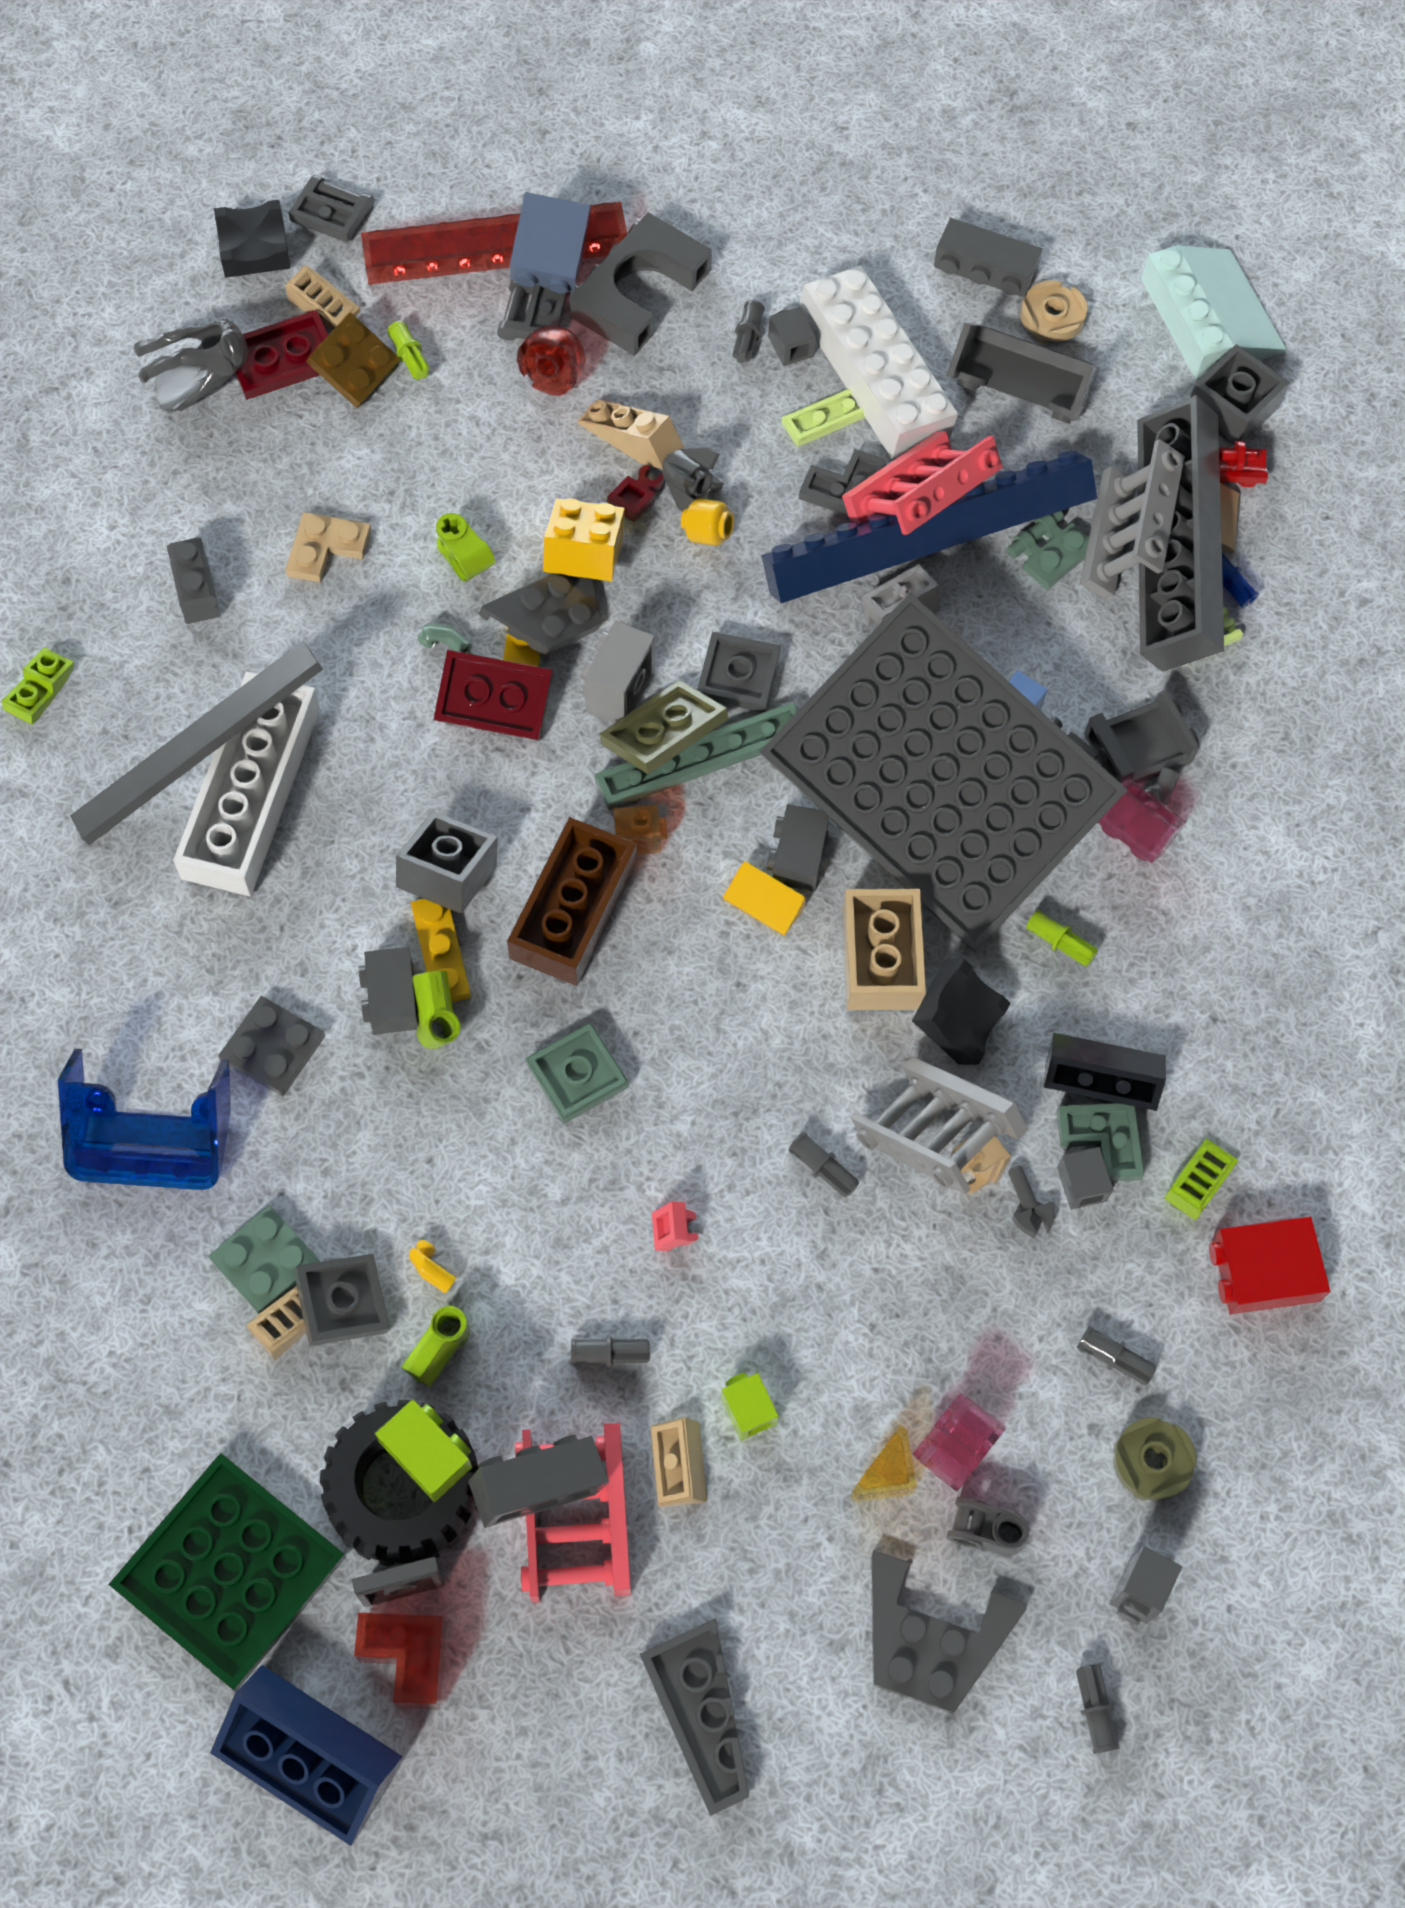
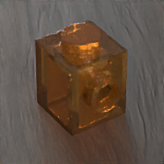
(641, 826)

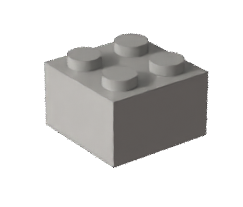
(618, 672)

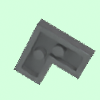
(827, 487)

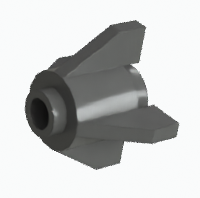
(689, 474)

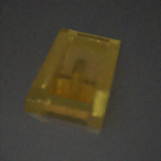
(890, 1473)

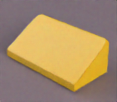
(765, 898)

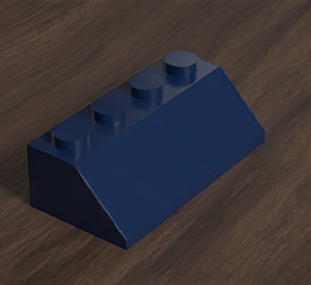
(305, 1754)

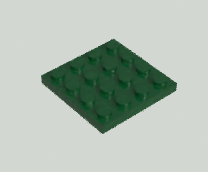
(227, 1571)

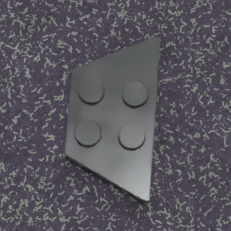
(548, 612)

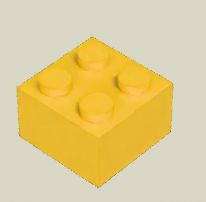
(583, 539)

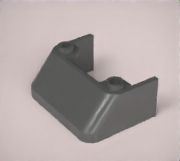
(1022, 370)

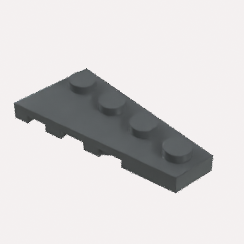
(697, 1702)

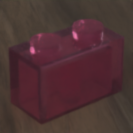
(1142, 823)

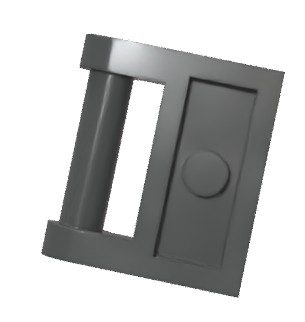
(329, 215)
(543, 310)

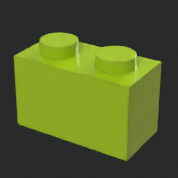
(424, 1449)

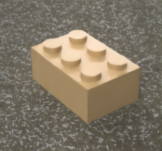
(883, 949)

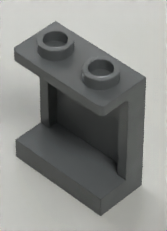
(1143, 740)

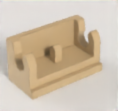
(987, 1164)

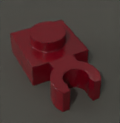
(637, 494)

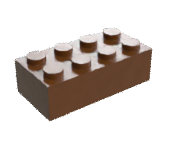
(572, 901)

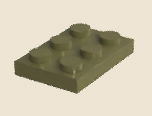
(663, 726)

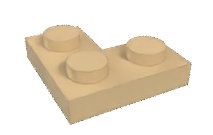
(323, 536)

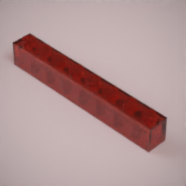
(469, 245)

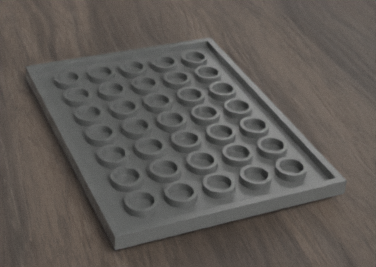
(943, 772)

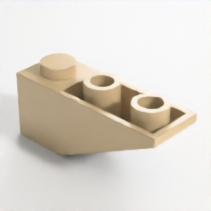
(634, 431)

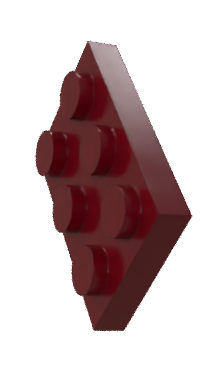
(280, 353)
(493, 695)

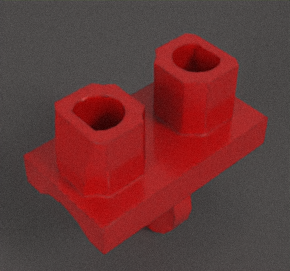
(1242, 465)

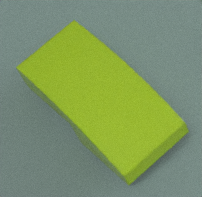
(41, 683)

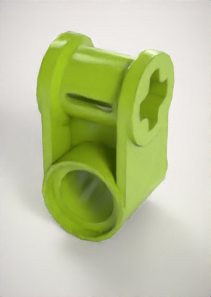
(462, 547)

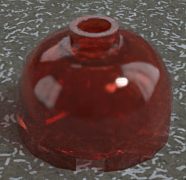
(552, 359)

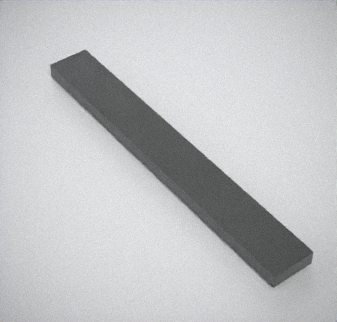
(196, 742)

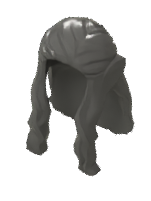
(193, 371)

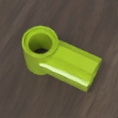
(434, 1004)
(435, 1349)

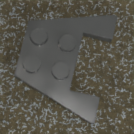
(926, 1655)

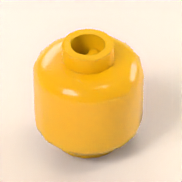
(707, 522)

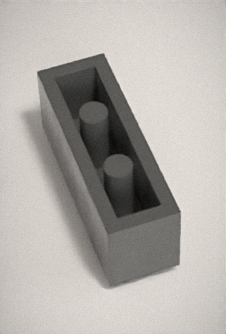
(987, 257)
(537, 1480)

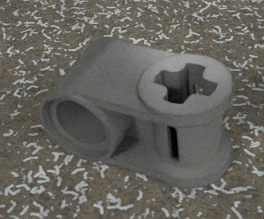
(984, 1527)

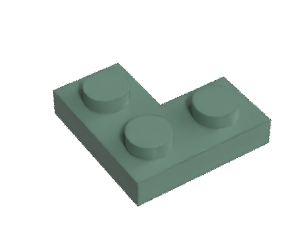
(1112, 1129)

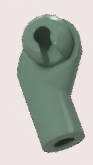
(446, 634)

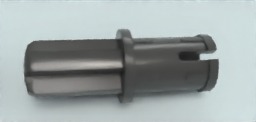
(748, 331)
(823, 1165)
(609, 1351)
(1117, 1356)
(1097, 1709)

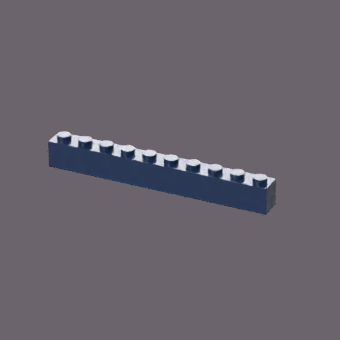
(879, 542)

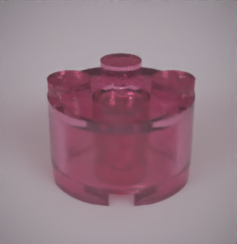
(958, 1441)

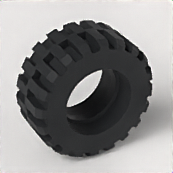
(366, 1531)

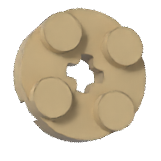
(1051, 327)

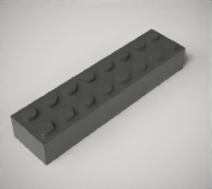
(1185, 602)

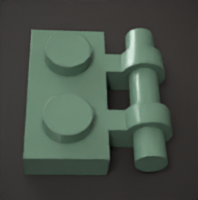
(1055, 558)

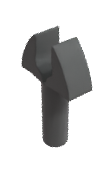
(1029, 1204)

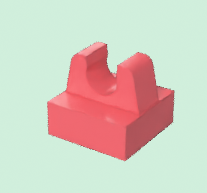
(671, 1226)

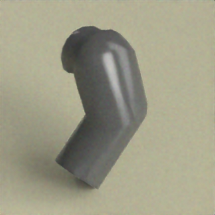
(1164, 785)

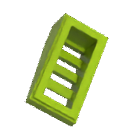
(1187, 1202)

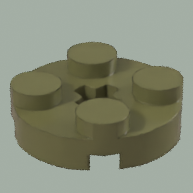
(1145, 1480)

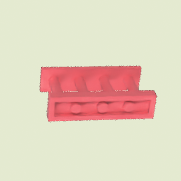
(923, 481)
(610, 1530)

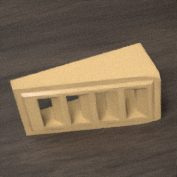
(306, 284)
(269, 1316)

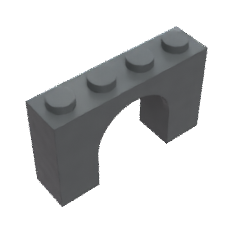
(647, 247)

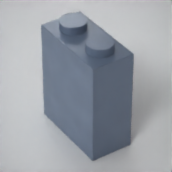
(549, 242)

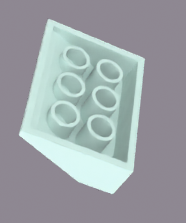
(1208, 305)

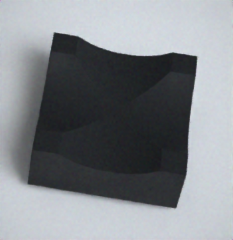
(252, 239)
(960, 1011)

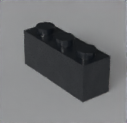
(1105, 1071)

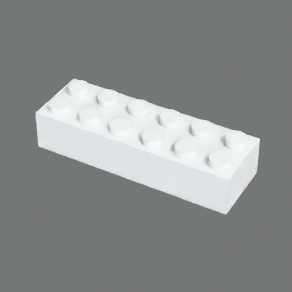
(876, 360)
(246, 796)

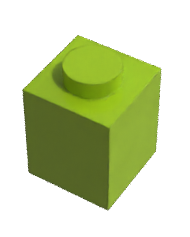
(748, 1405)

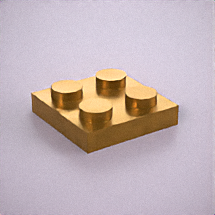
(353, 360)

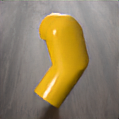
(428, 1269)

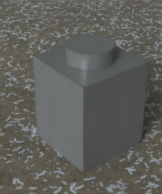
(791, 336)
(1084, 1177)

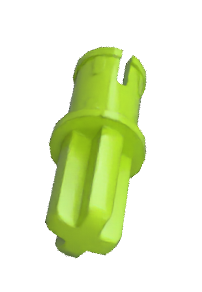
(408, 350)
(1061, 938)

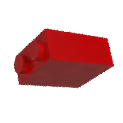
(1269, 1265)

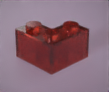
(415, 1647)

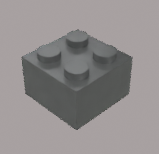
(1241, 393)
(446, 861)

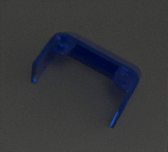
(141, 1147)

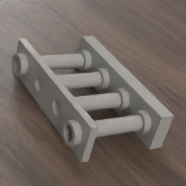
(1112, 517)
(947, 1093)

